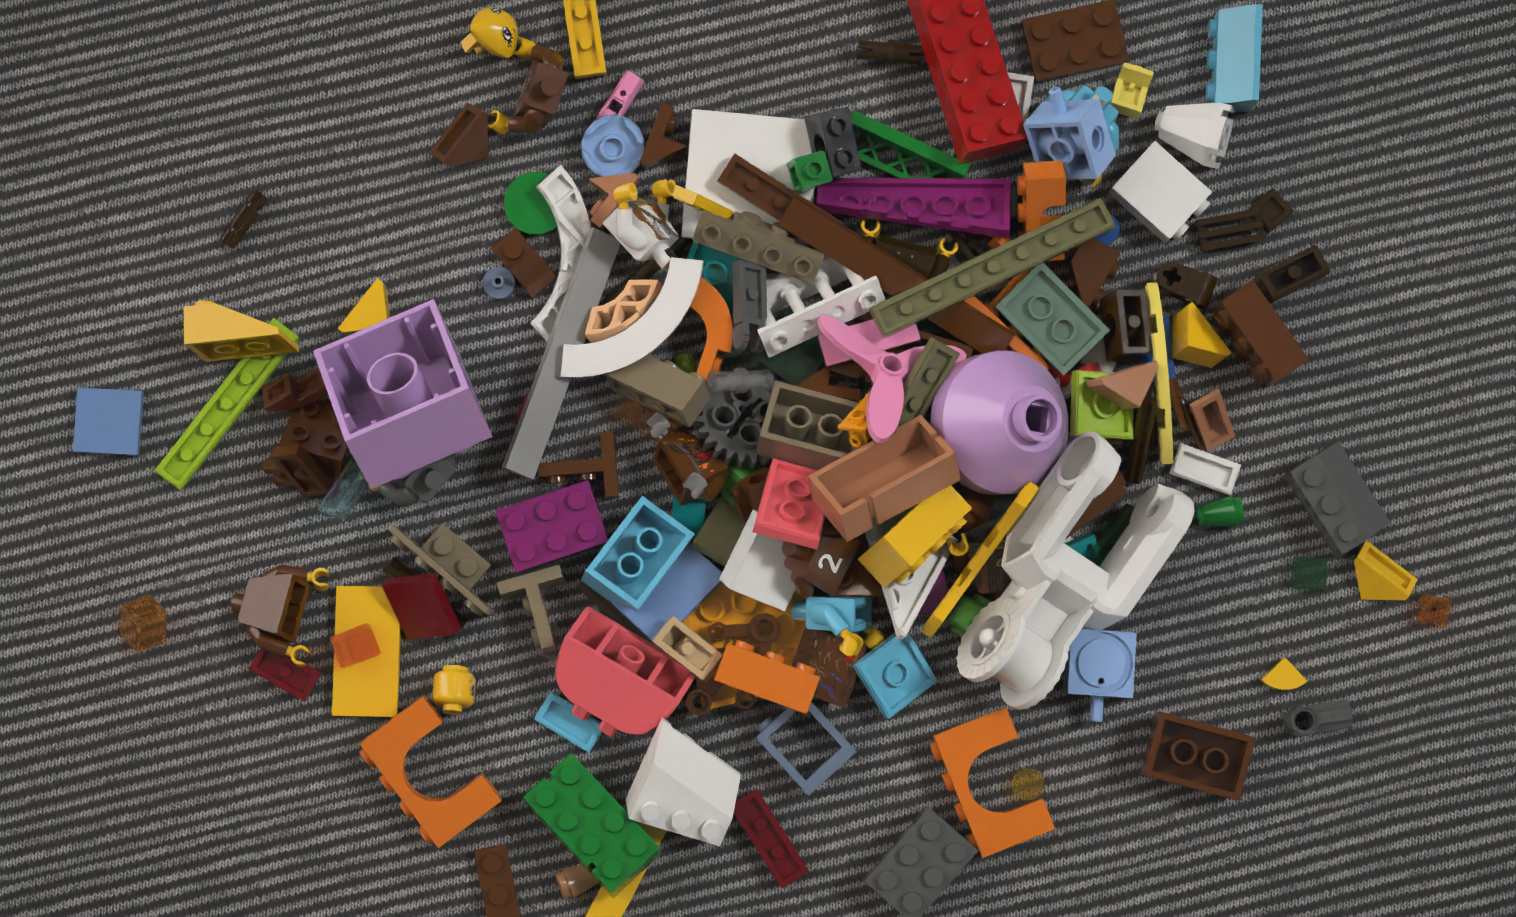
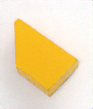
(700, 202)

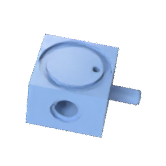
(1071, 133)
(1101, 667)

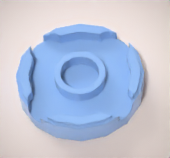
(612, 145)

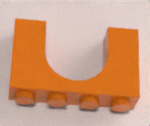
(958, 750)
(441, 816)

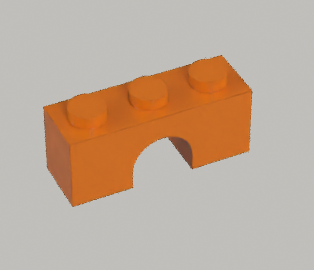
(1041, 187)

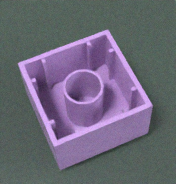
(402, 394)

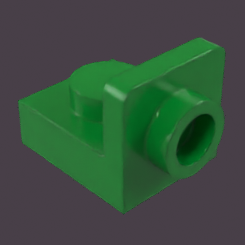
(809, 171)

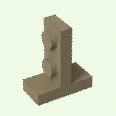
(532, 585)

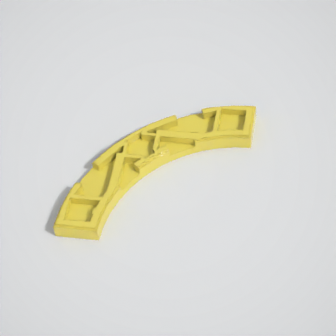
(1161, 378)

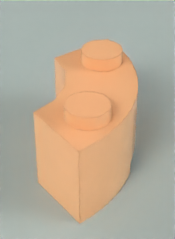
(623, 311)

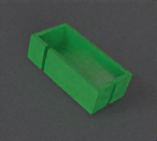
(592, 825)

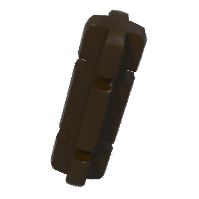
(243, 219)

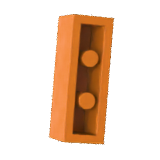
(767, 676)

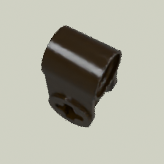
(1189, 284)

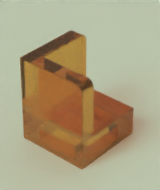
(143, 623)
(355, 645)

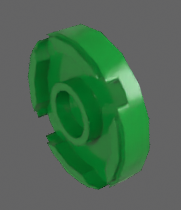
(527, 206)

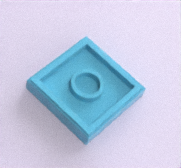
(894, 674)

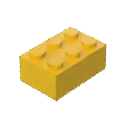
(915, 537)

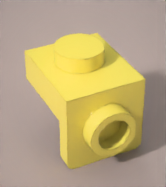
(1131, 90)

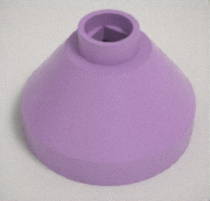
(1001, 421)

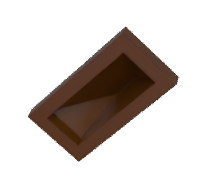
(464, 138)

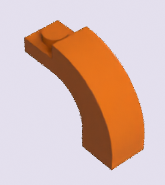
(719, 327)

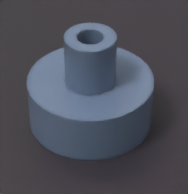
(504, 289)

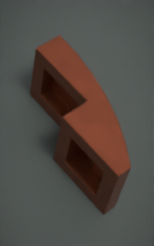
(291, 393)

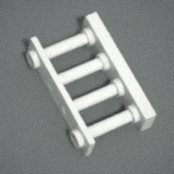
(802, 324)

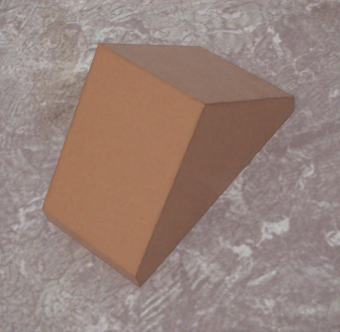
(1127, 386)

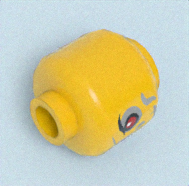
(453, 689)

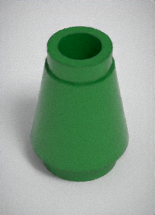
(1222, 512)

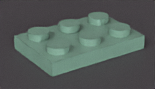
(1052, 318)

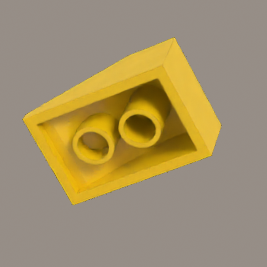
(224, 334)

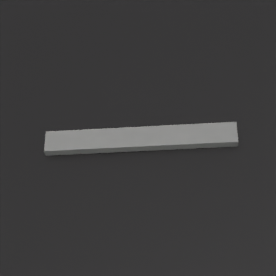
(569, 328)

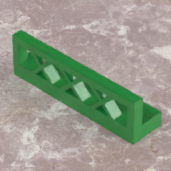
(906, 145)

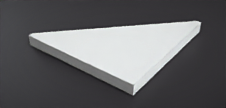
(909, 596)

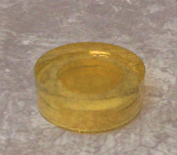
(1027, 783)

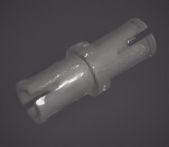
(740, 380)

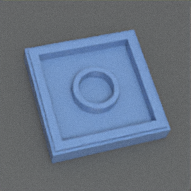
(108, 421)

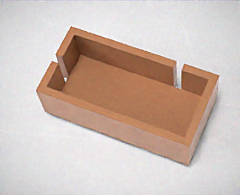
(884, 478)

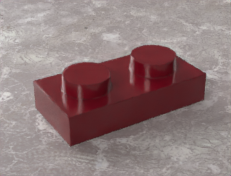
(285, 674)

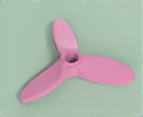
(886, 371)

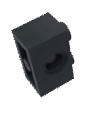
(834, 135)

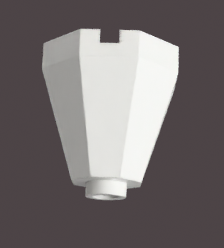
(1197, 130)

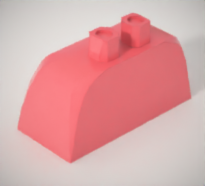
(618, 676)

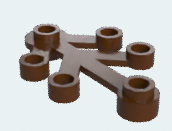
(754, 638)

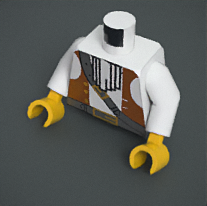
(644, 224)

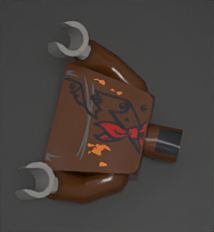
(685, 463)

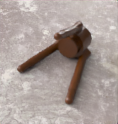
(1182, 414)

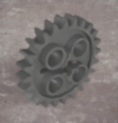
(726, 406)

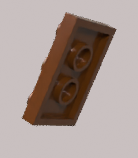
(1074, 41)

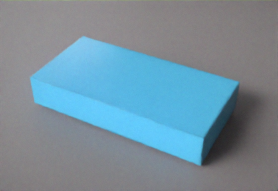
(558, 717)

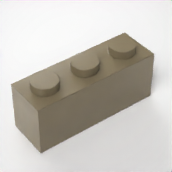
(662, 388)

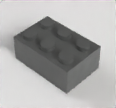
(920, 864)

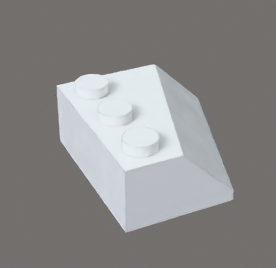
(683, 788)

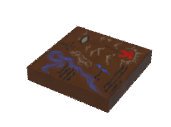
(832, 666)

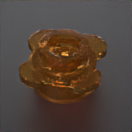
(1442, 606)

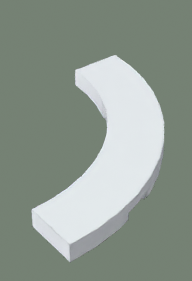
(573, 229)
(646, 333)

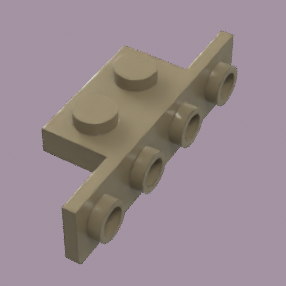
(758, 243)

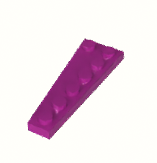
(940, 203)

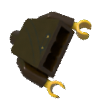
(916, 256)

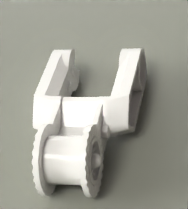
(1057, 590)

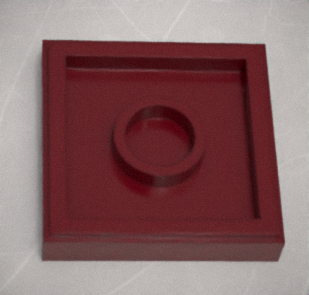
(421, 606)

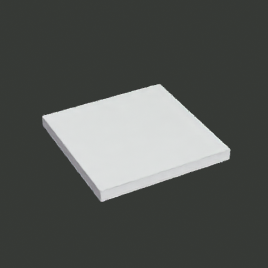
(759, 139)

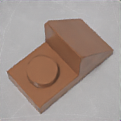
(607, 185)

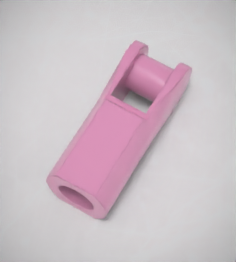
(623, 94)

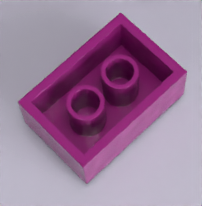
(552, 527)

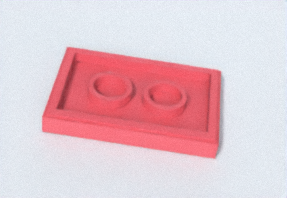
(788, 506)

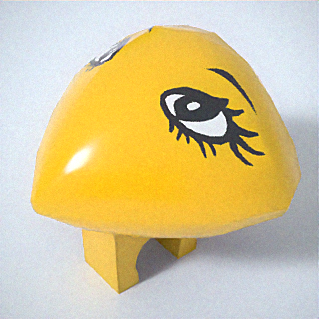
(492, 31)

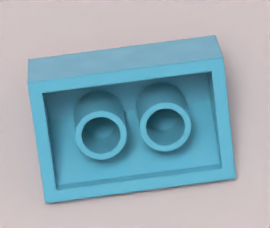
(1235, 57)
(637, 555)

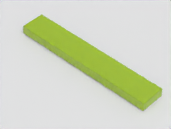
(219, 415)

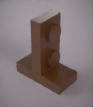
(587, 469)

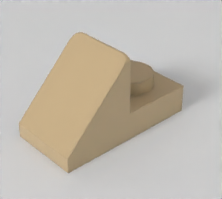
(687, 647)

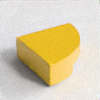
(1283, 676)

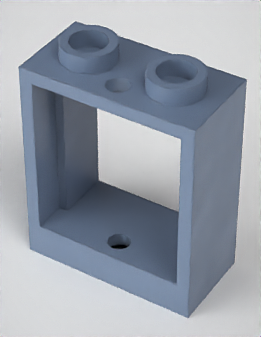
(822, 773)

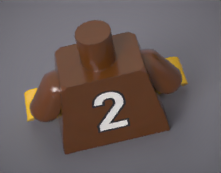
(820, 567)

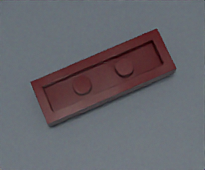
(769, 838)

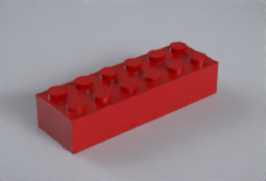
(969, 77)

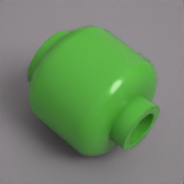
(964, 612)

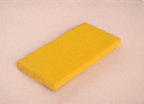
(371, 685)

